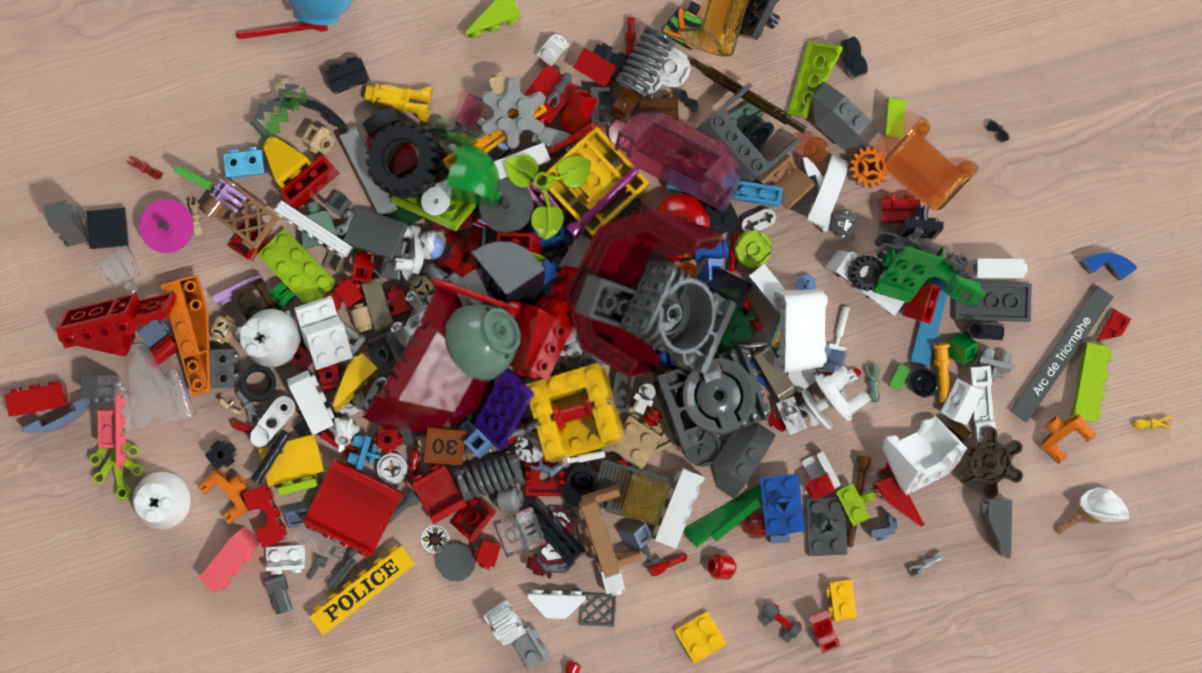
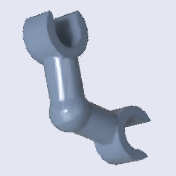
(548, 470)

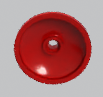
(685, 208)

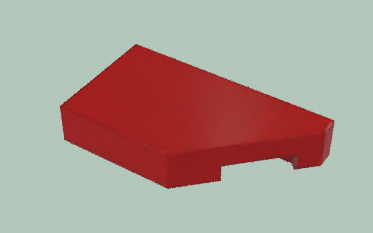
(1114, 326)

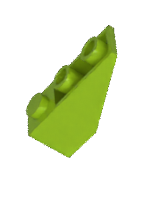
(496, 15)

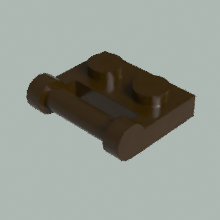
(249, 302)

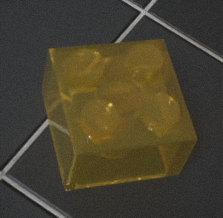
(645, 498)

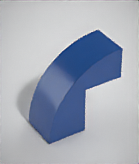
(1118, 265)

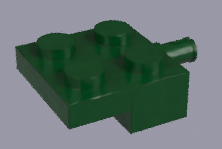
(737, 330)

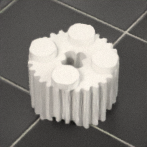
(505, 622)

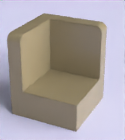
(334, 261)

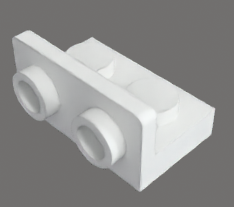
(286, 558)

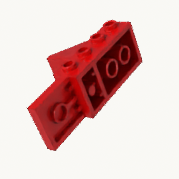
(112, 323)
(539, 328)

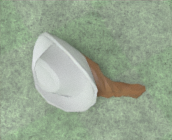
(1097, 506)

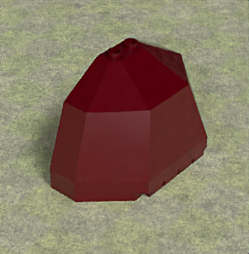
(429, 384)

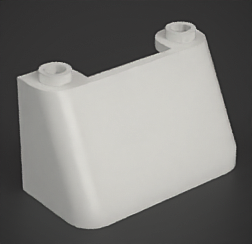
(801, 330)
(923, 455)

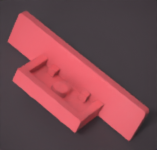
(110, 429)

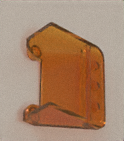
(926, 169)

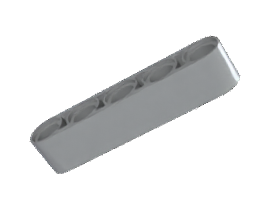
(357, 152)

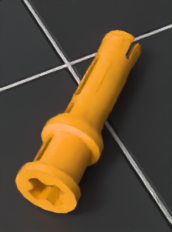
(942, 362)

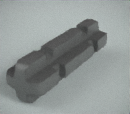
(341, 573)

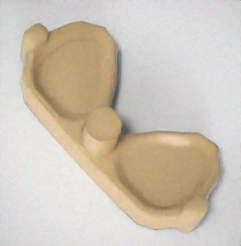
(229, 406)

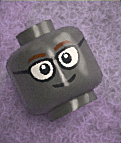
(843, 223)

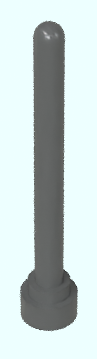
(410, 500)

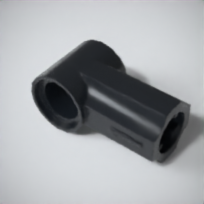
(986, 331)

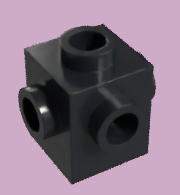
(216, 458)

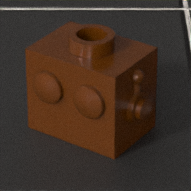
(624, 105)

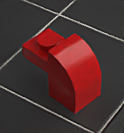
(824, 631)

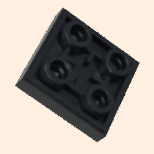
(107, 228)
(730, 287)

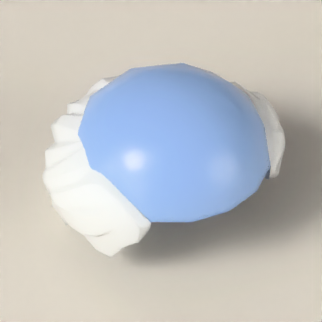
(432, 243)

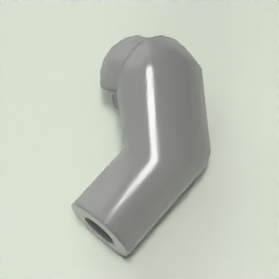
(342, 229)

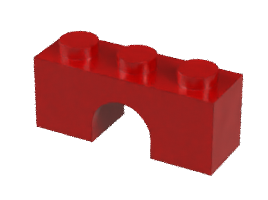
(273, 530)

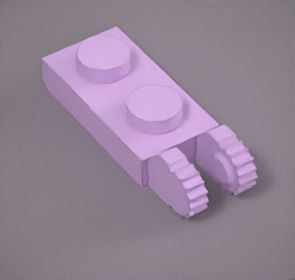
(225, 296)

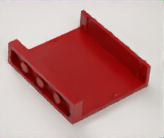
(352, 508)

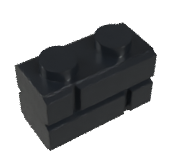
(347, 75)

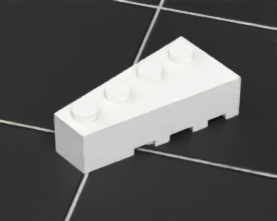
(839, 264)
(678, 507)

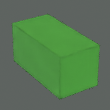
(899, 377)

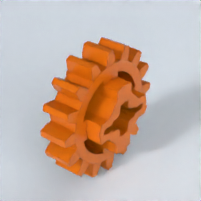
(863, 163)

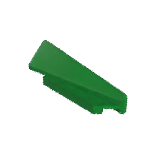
(725, 517)

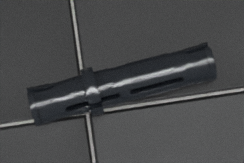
(274, 451)

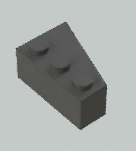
(67, 219)

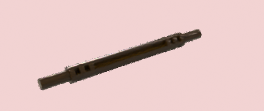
(748, 96)

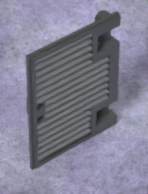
(616, 473)

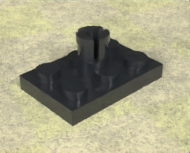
(757, 16)
(721, 221)
(931, 226)

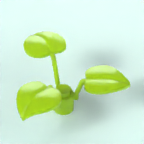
(523, 169)

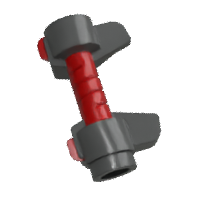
(771, 613)

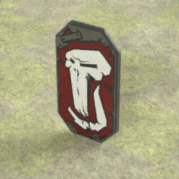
(546, 555)

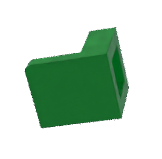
(962, 348)

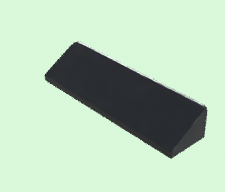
(555, 532)

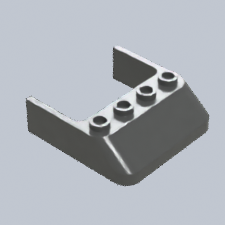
(749, 159)

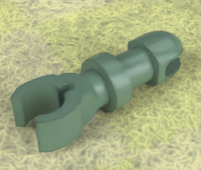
(873, 383)

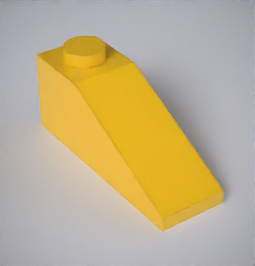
(356, 378)

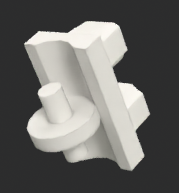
(646, 393)
(791, 415)

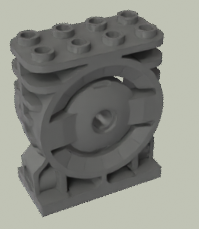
(678, 307)
(751, 411)

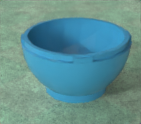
(319, 11)

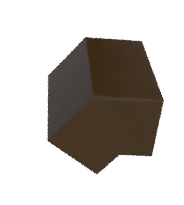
(958, 430)

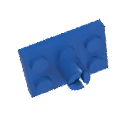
(782, 504)

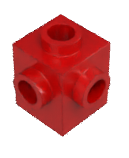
(396, 439)

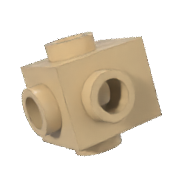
(318, 139)

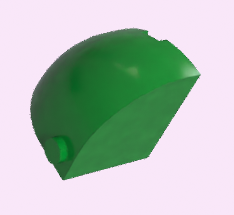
(474, 177)

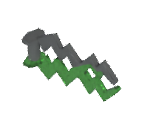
(283, 104)
(462, 133)

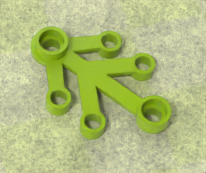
(111, 462)

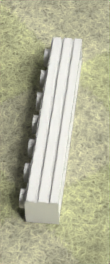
(313, 229)

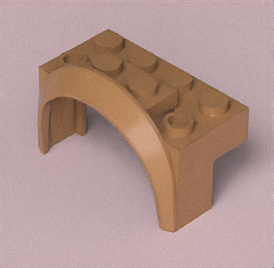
(595, 536)

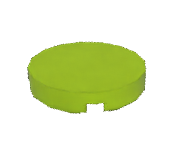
(753, 249)

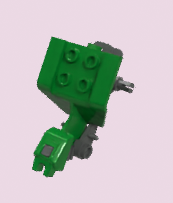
(912, 263)

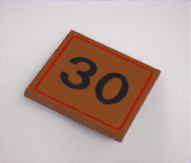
(444, 446)

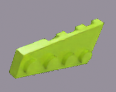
(815, 70)

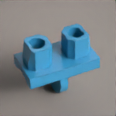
(358, 460)

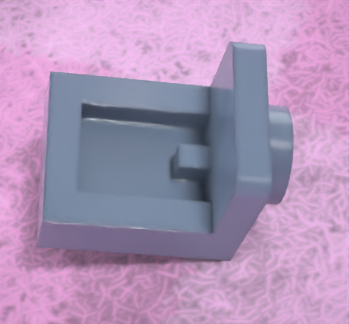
(882, 532)

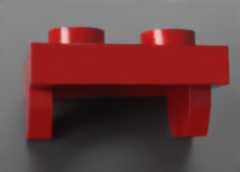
(536, 487)

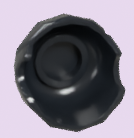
(924, 382)

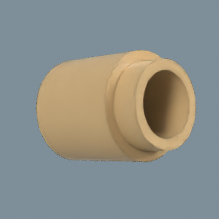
(361, 318)

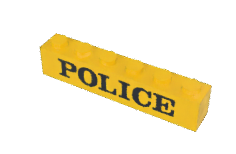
(362, 590)

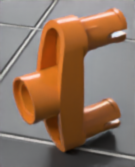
(1060, 429)
(233, 489)

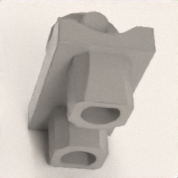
(1004, 365)

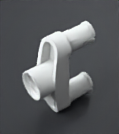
(417, 254)
(419, 308)

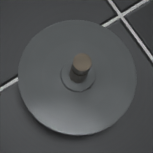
(512, 211)

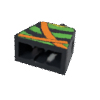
(682, 19)

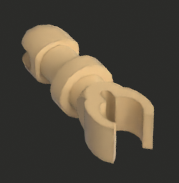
(196, 217)

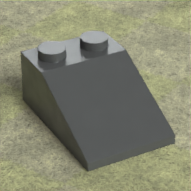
(998, 519)

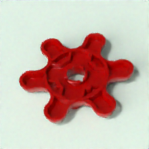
(459, 248)

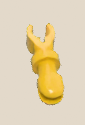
(1152, 423)

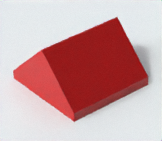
(243, 250)
(473, 518)

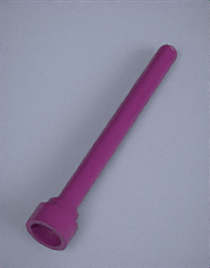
(577, 227)

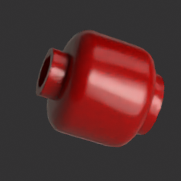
(721, 567)

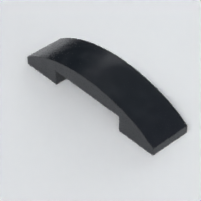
(334, 119)

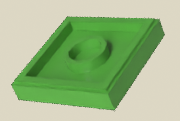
(194, 178)

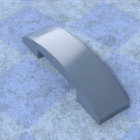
(39, 426)

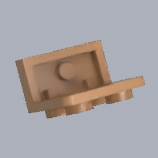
(792, 179)

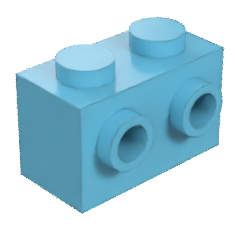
(244, 164)

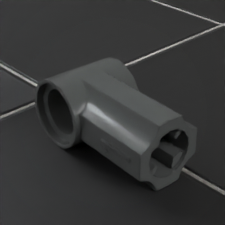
(277, 588)

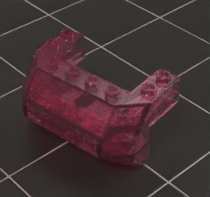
(681, 157)

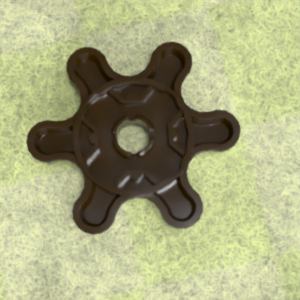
(1000, 470)

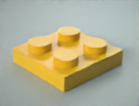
(700, 637)

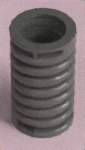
(638, 56)
(491, 480)

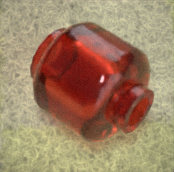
(754, 526)

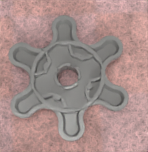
(502, 104)

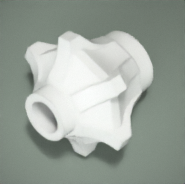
(344, 430)

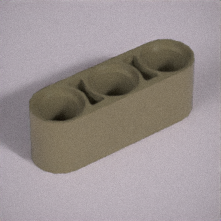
(378, 305)
(777, 380)

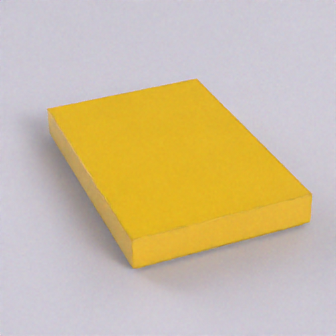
(299, 459)

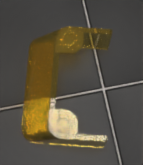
(719, 28)

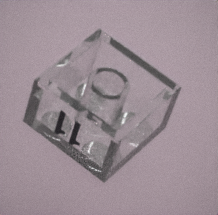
(519, 532)

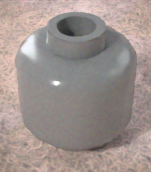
(508, 500)

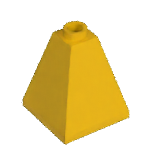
(284, 160)

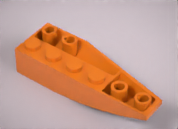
(191, 330)

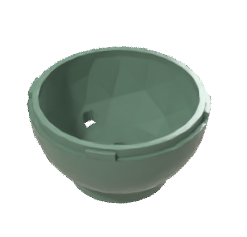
(482, 340)

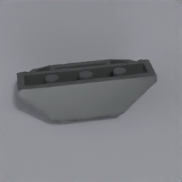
(841, 118)
(741, 457)

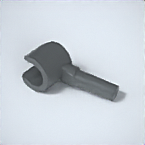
(320, 562)

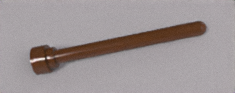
(863, 464)

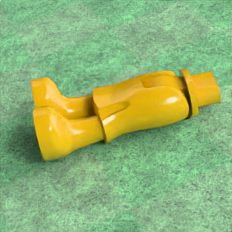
(398, 97)

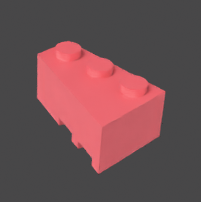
(229, 559)

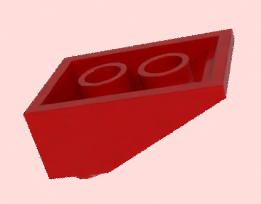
(889, 491)

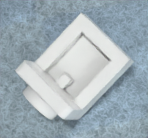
(553, 49)

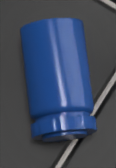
(719, 252)

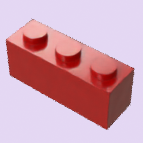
(309, 182)
(36, 398)

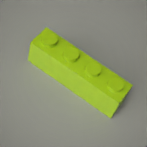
(1090, 381)

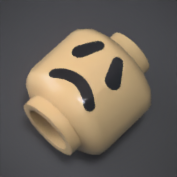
(422, 286)
(223, 329)

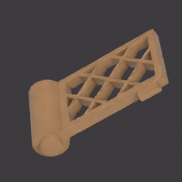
(216, 209)

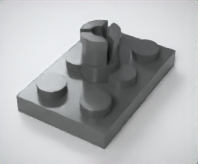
(826, 527)

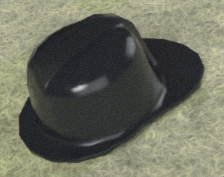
(758, 132)
(579, 482)

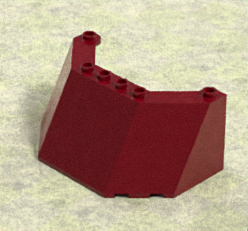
(621, 257)

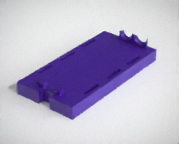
(504, 409)

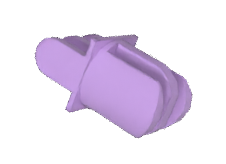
(226, 194)

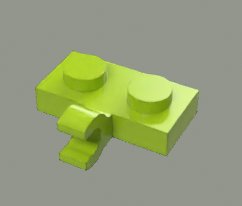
(854, 504)

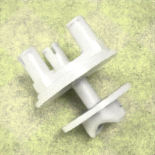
(833, 388)

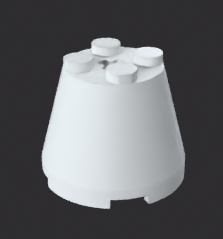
(278, 335)
(173, 500)

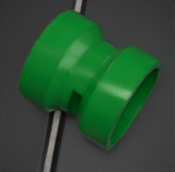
(286, 295)

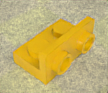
(841, 600)

